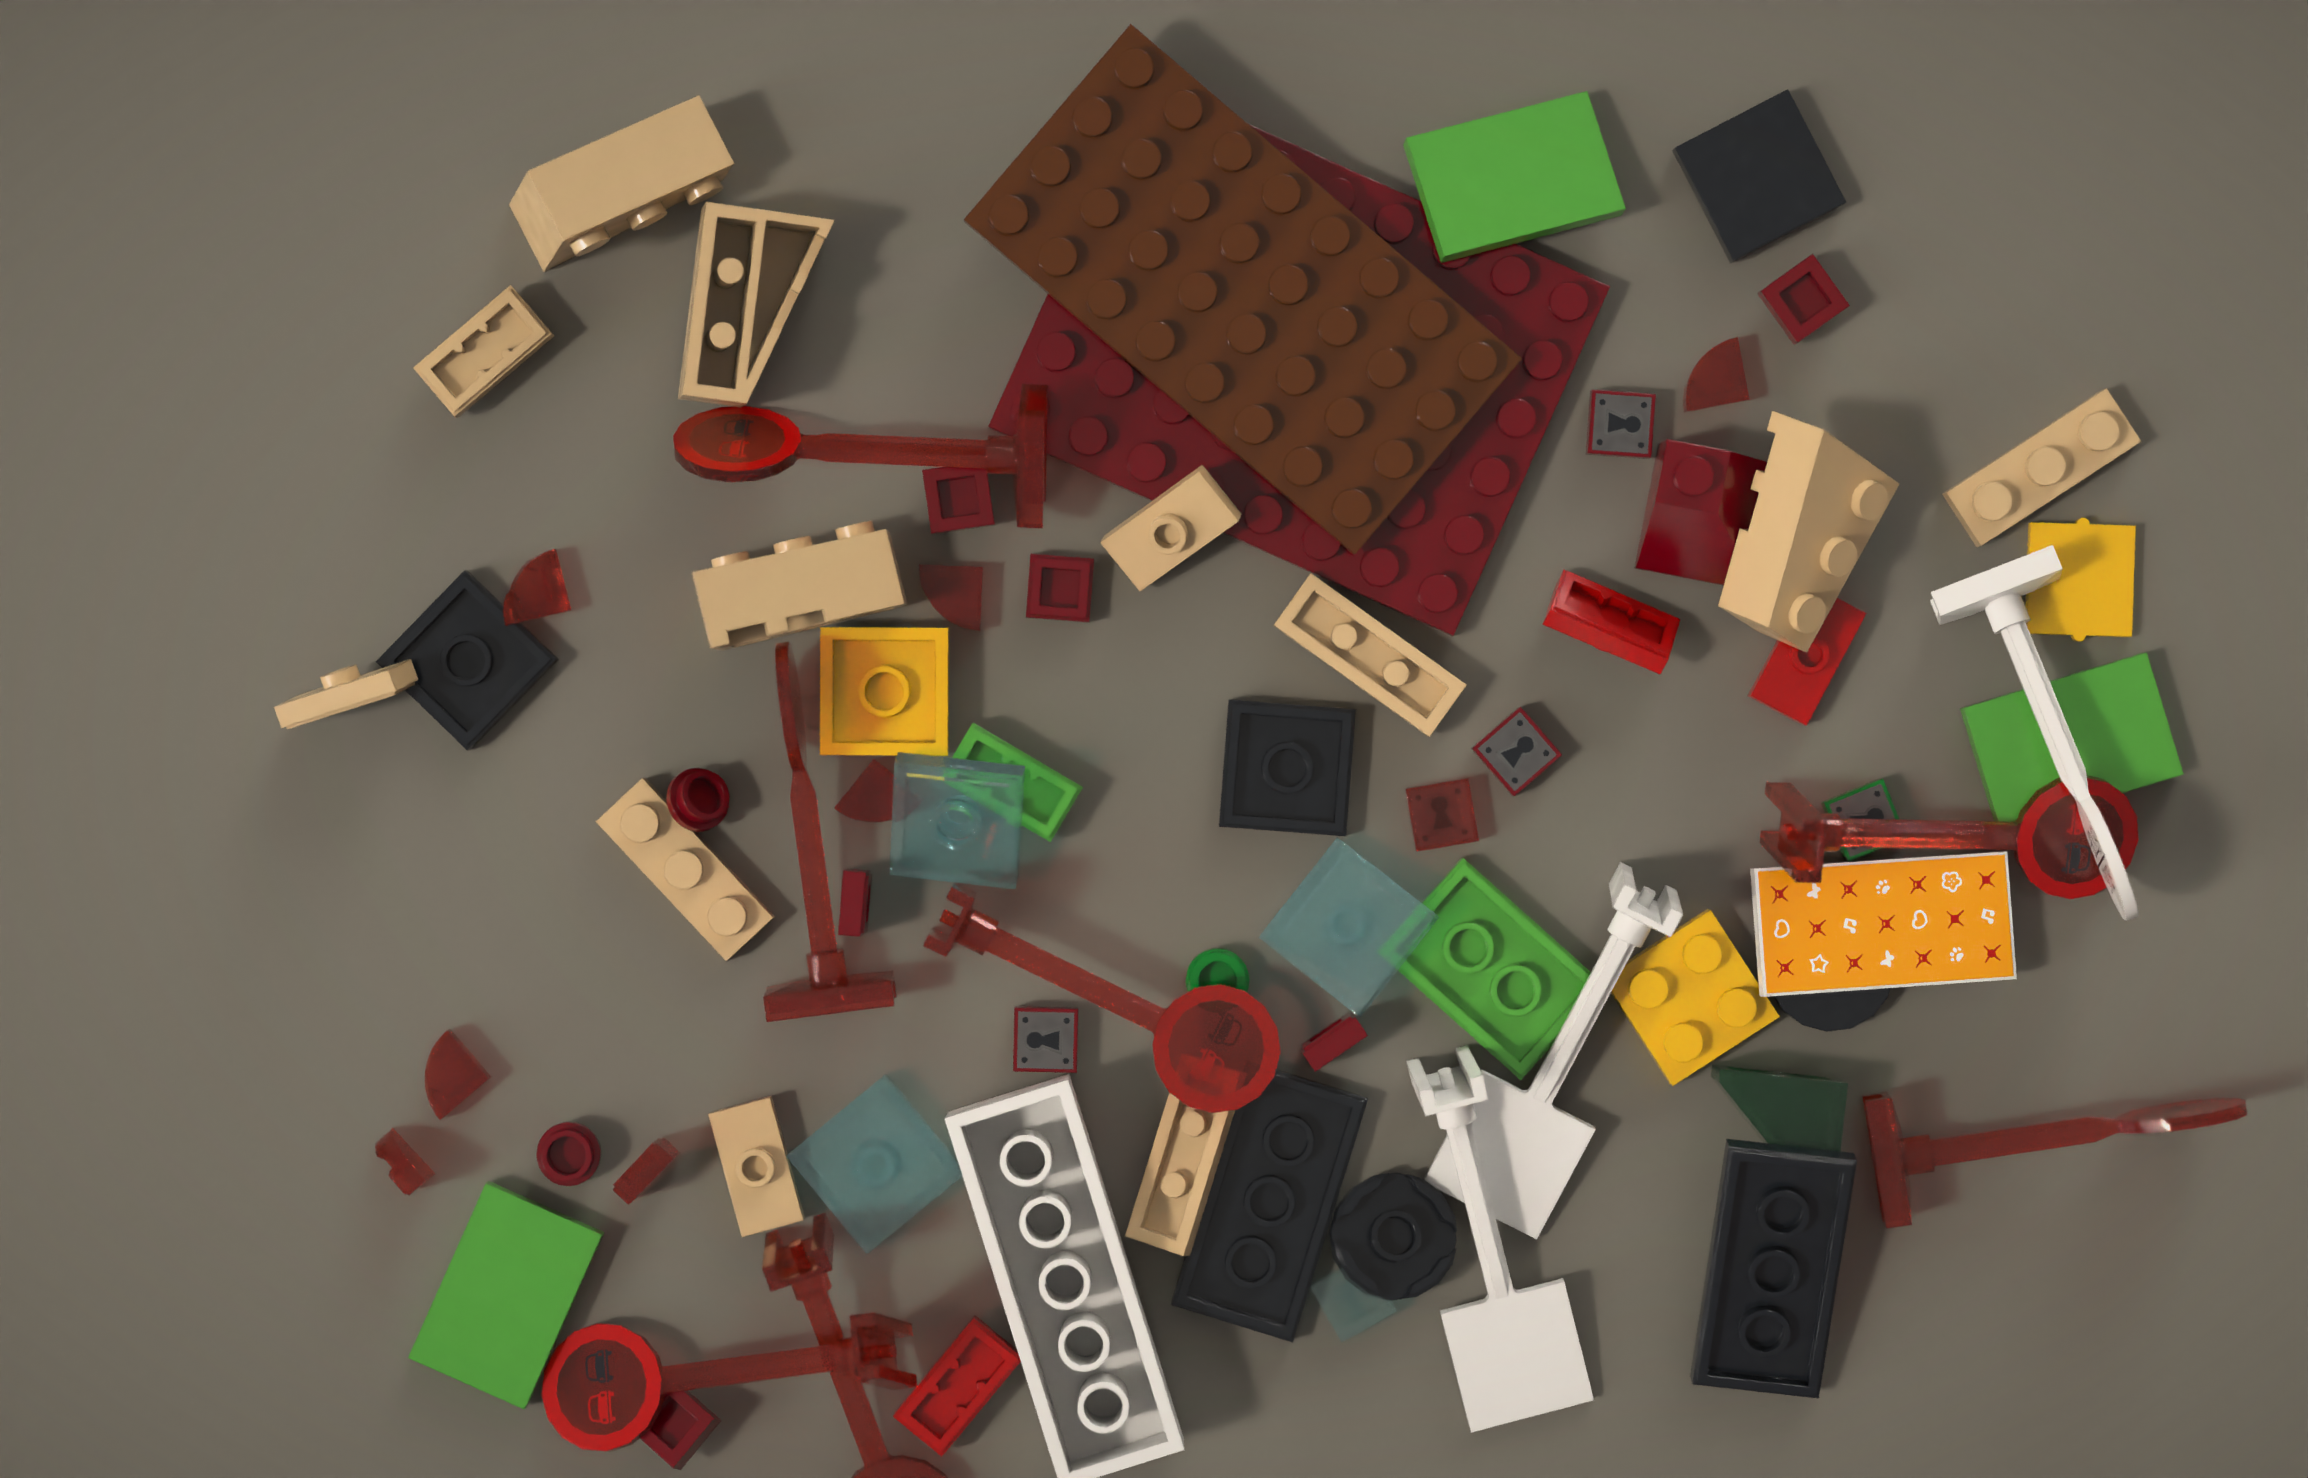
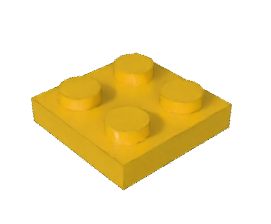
(884, 691)
(1691, 997)

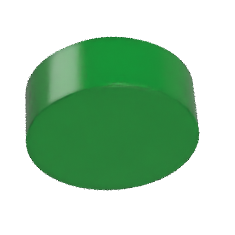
(1217, 967)

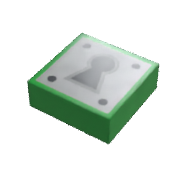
(1863, 802)

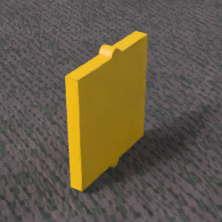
(2094, 584)

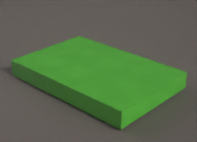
(1514, 176)
(2113, 721)
(1494, 969)
(506, 1295)

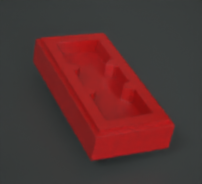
(1611, 621)
(1796, 680)
(958, 1386)

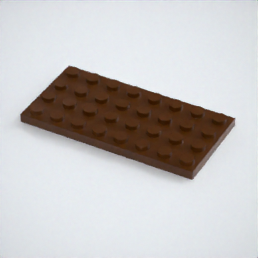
(1242, 289)

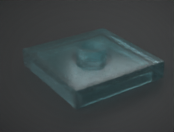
(956, 820)
(1348, 927)
(876, 1163)

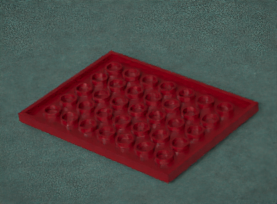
(1445, 527)

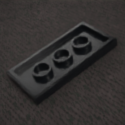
(1271, 1206)
(1773, 1268)

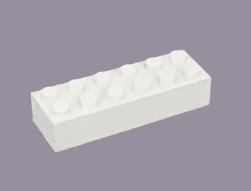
(1065, 1280)

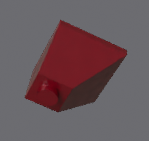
(1696, 510)

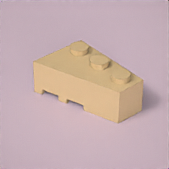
(620, 182)
(741, 294)
(1805, 532)
(799, 586)

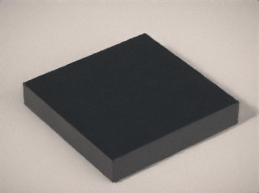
(1759, 176)
(468, 660)
(1287, 767)

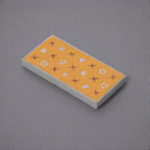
(1884, 925)

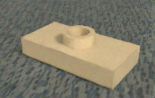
(483, 351)
(1171, 528)
(344, 691)
(756, 1166)

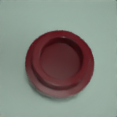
(698, 799)
(568, 1153)

